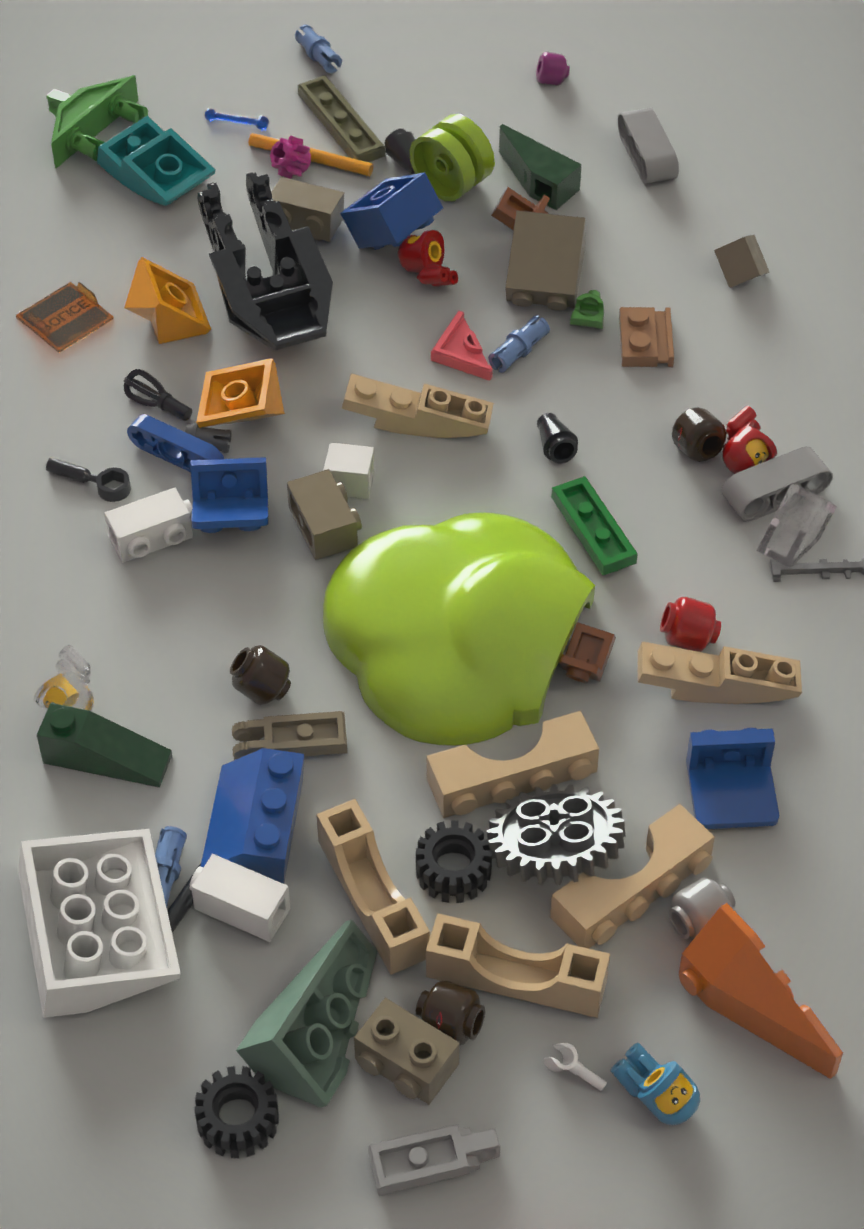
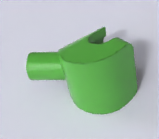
(588, 310)

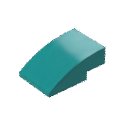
(153, 162)

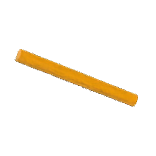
(318, 156)

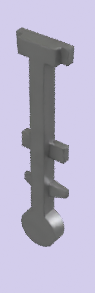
(822, 567)

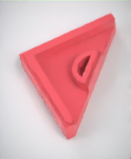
(461, 349)

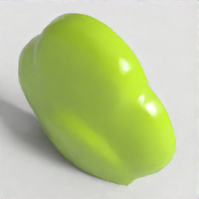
(455, 624)

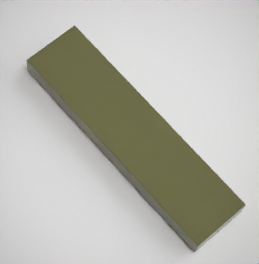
(341, 120)

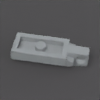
(430, 1157)

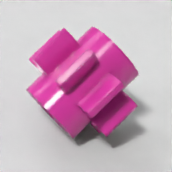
(290, 157)

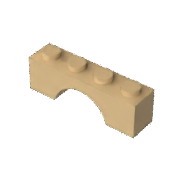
(469, 781)
(597, 906)
(386, 915)
(561, 979)

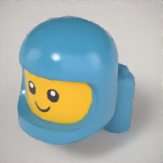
(661, 1088)

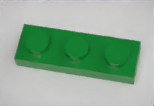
(594, 525)

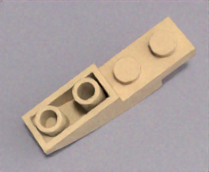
(425, 414)
(725, 678)

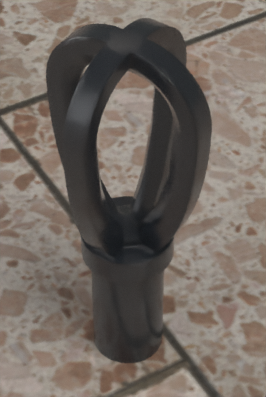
(162, 398)

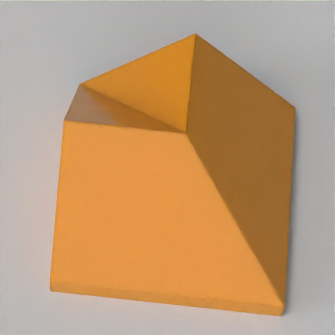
(167, 302)
(240, 394)

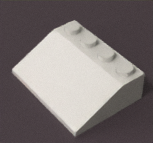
(95, 919)

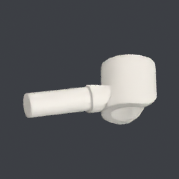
(571, 1063)

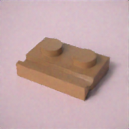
(645, 337)

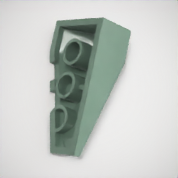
(308, 1027)

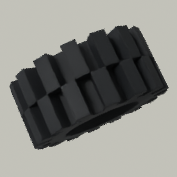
(453, 841)
(230, 1088)

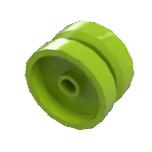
(453, 156)

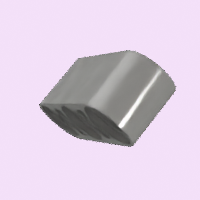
(648, 145)
(763, 486)

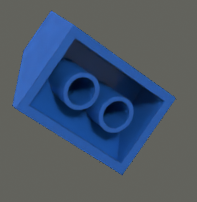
(256, 811)

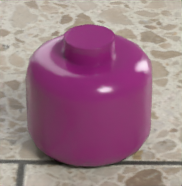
(552, 68)

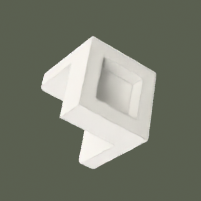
(353, 467)

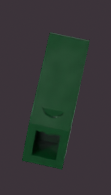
(539, 167)

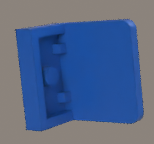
(229, 494)
(732, 778)

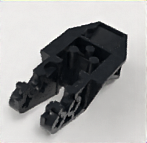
(274, 309)

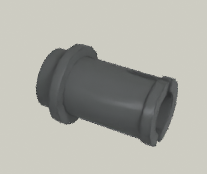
(216, 437)

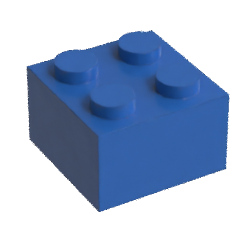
(392, 211)

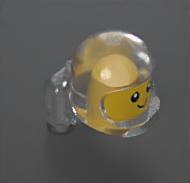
(69, 685)

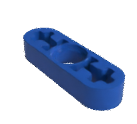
(169, 442)

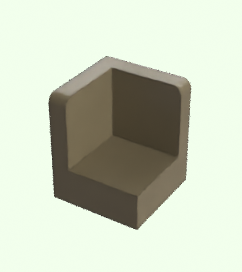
(741, 260)

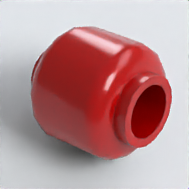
(690, 624)

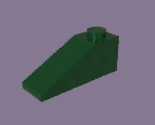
(98, 746)

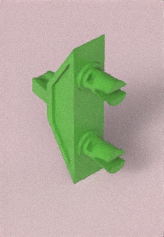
(88, 113)

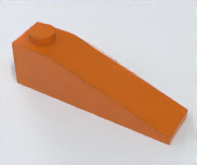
(737, 982)

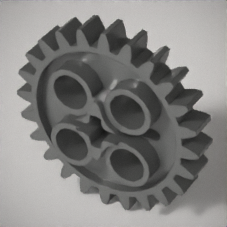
(556, 834)

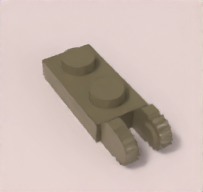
(298, 733)

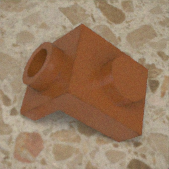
(511, 202)
(587, 653)

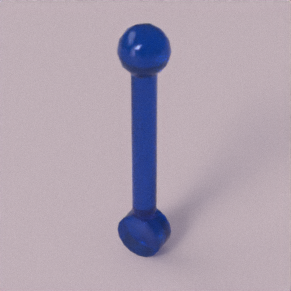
(261, 122)

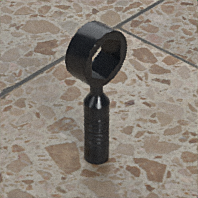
(84, 475)

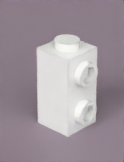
(149, 524)
(240, 897)

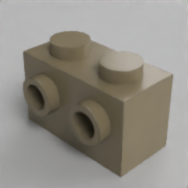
(310, 206)
(323, 514)
(406, 1051)

